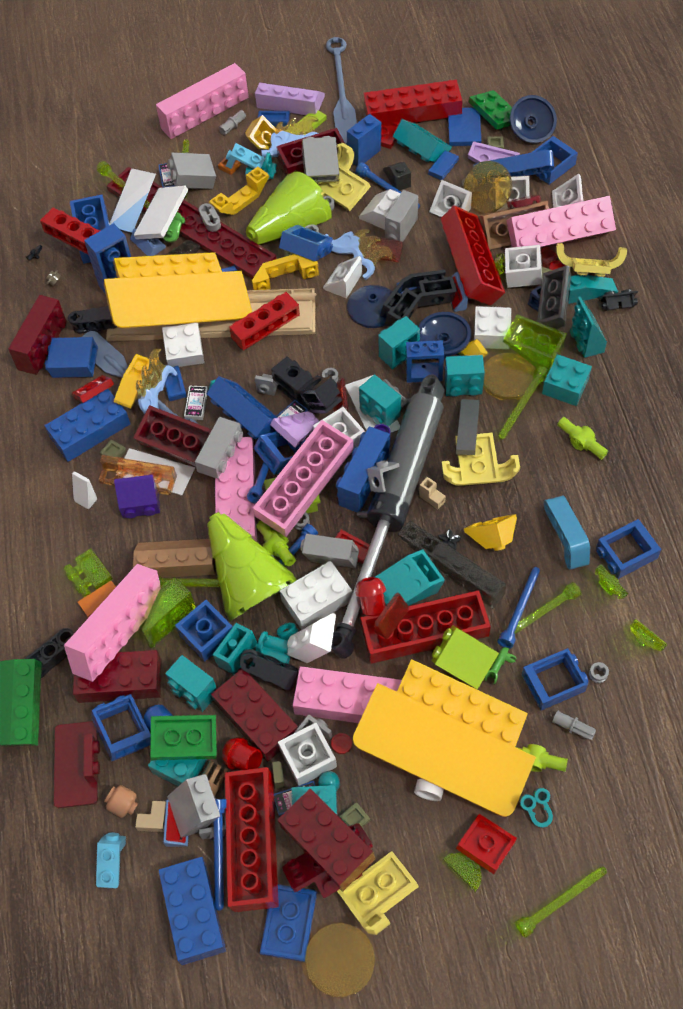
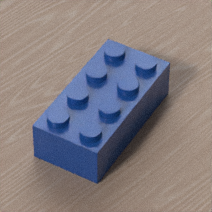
(90, 211)
(102, 250)
(242, 407)
(87, 425)
(355, 485)
(192, 911)

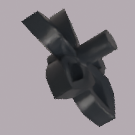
(34, 252)
(450, 539)

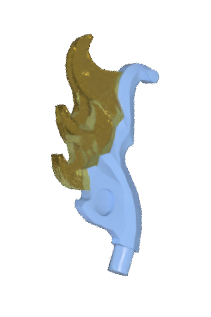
(289, 133)
(362, 246)
(152, 381)

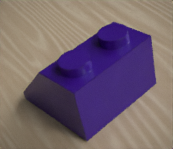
(137, 496)

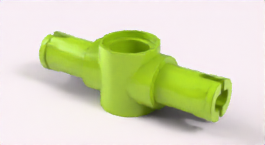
(582, 438)
(276, 543)
(544, 760)

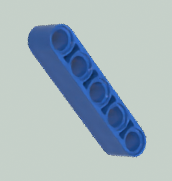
(528, 163)

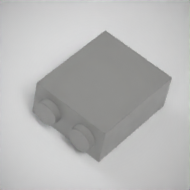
(320, 159)
(192, 170)
(401, 216)
(325, 549)
(193, 805)

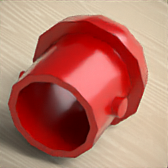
(371, 595)
(240, 755)

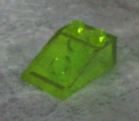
(535, 341)
(169, 608)

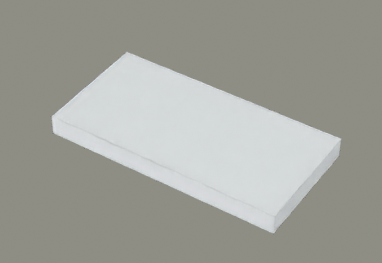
(160, 212)

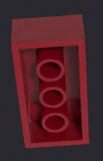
(291, 156)
(35, 335)
(171, 435)
(126, 674)
(254, 713)
(326, 839)

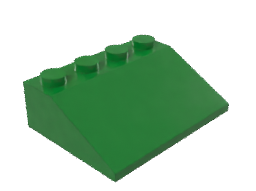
(19, 702)

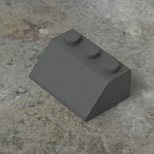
(554, 297)

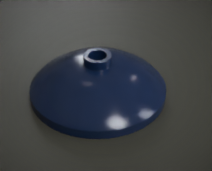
(539, 113)
(366, 306)
(447, 327)

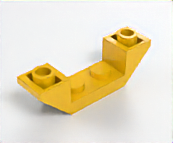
(256, 181)
(288, 264)
(127, 390)

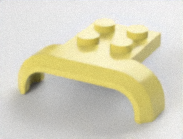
(349, 187)
(583, 266)
(482, 466)
(377, 892)

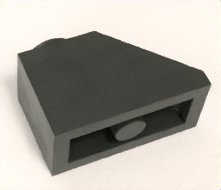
(398, 175)

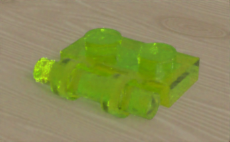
(94, 570)

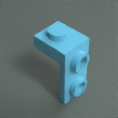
(245, 156)
(109, 860)

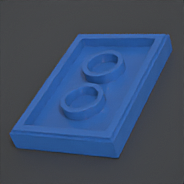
(464, 128)
(289, 925)

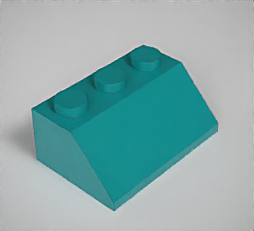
(420, 141)

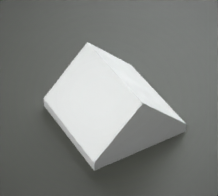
(568, 193)
(450, 195)
(344, 277)

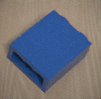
(365, 139)
(71, 357)

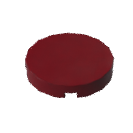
(524, 201)

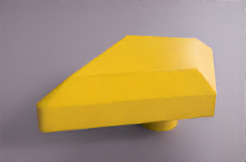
(474, 348)

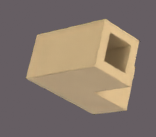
(430, 494)
(155, 821)

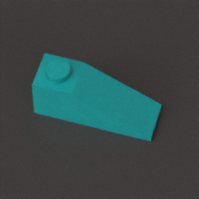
(589, 287)

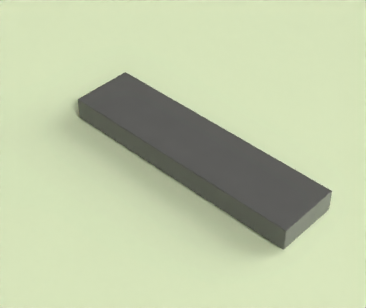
(468, 427)

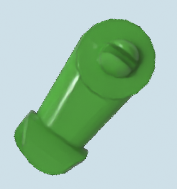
(174, 229)
(499, 661)

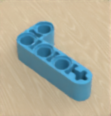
(569, 531)

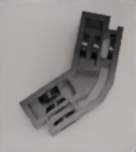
(427, 293)
(314, 393)

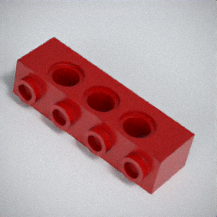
(67, 229)
(264, 320)

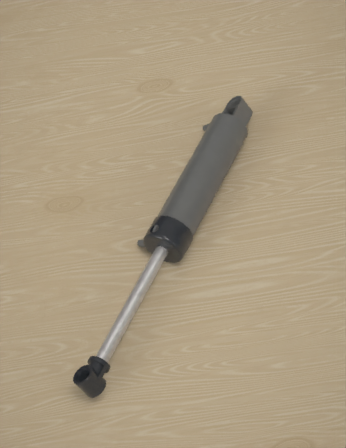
(390, 508)

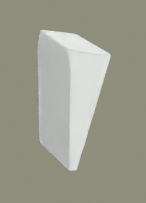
(83, 491)

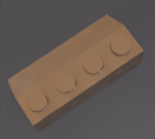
(495, 223)
(176, 557)

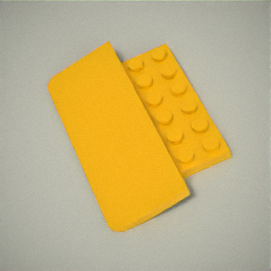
(174, 291)
(448, 737)

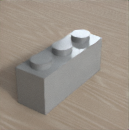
(219, 447)

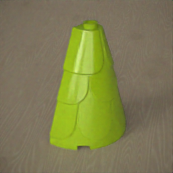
(292, 203)
(243, 567)

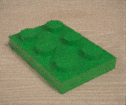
(492, 108)
(183, 737)

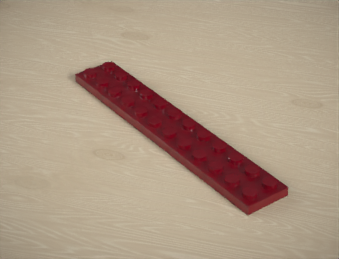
(225, 243)

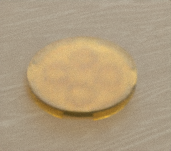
(489, 186)
(507, 376)
(340, 960)

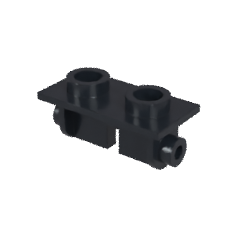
(612, 299)

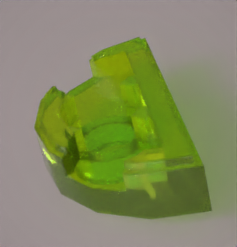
(499, 263)
(610, 583)
(646, 637)
(465, 868)

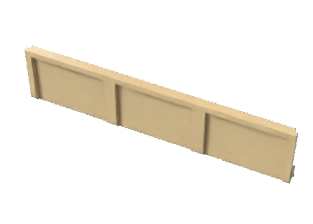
(300, 325)

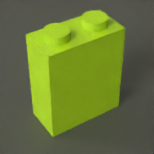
(464, 656)

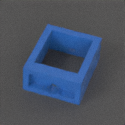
(562, 152)
(306, 242)
(418, 371)
(268, 452)
(641, 536)
(536, 688)
(127, 745)

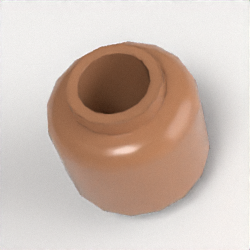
(121, 801)

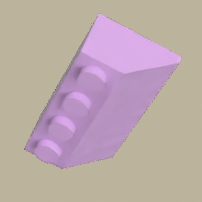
(288, 99)

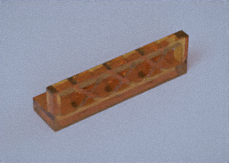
(137, 468)

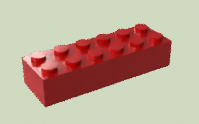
(414, 103)
(472, 256)
(425, 626)
(251, 840)

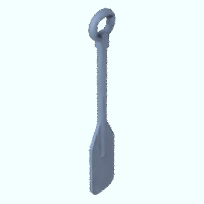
(344, 112)
(114, 363)

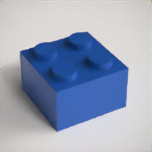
(203, 630)

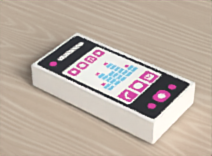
(196, 402)

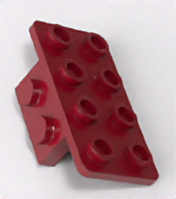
(76, 765)
(304, 871)

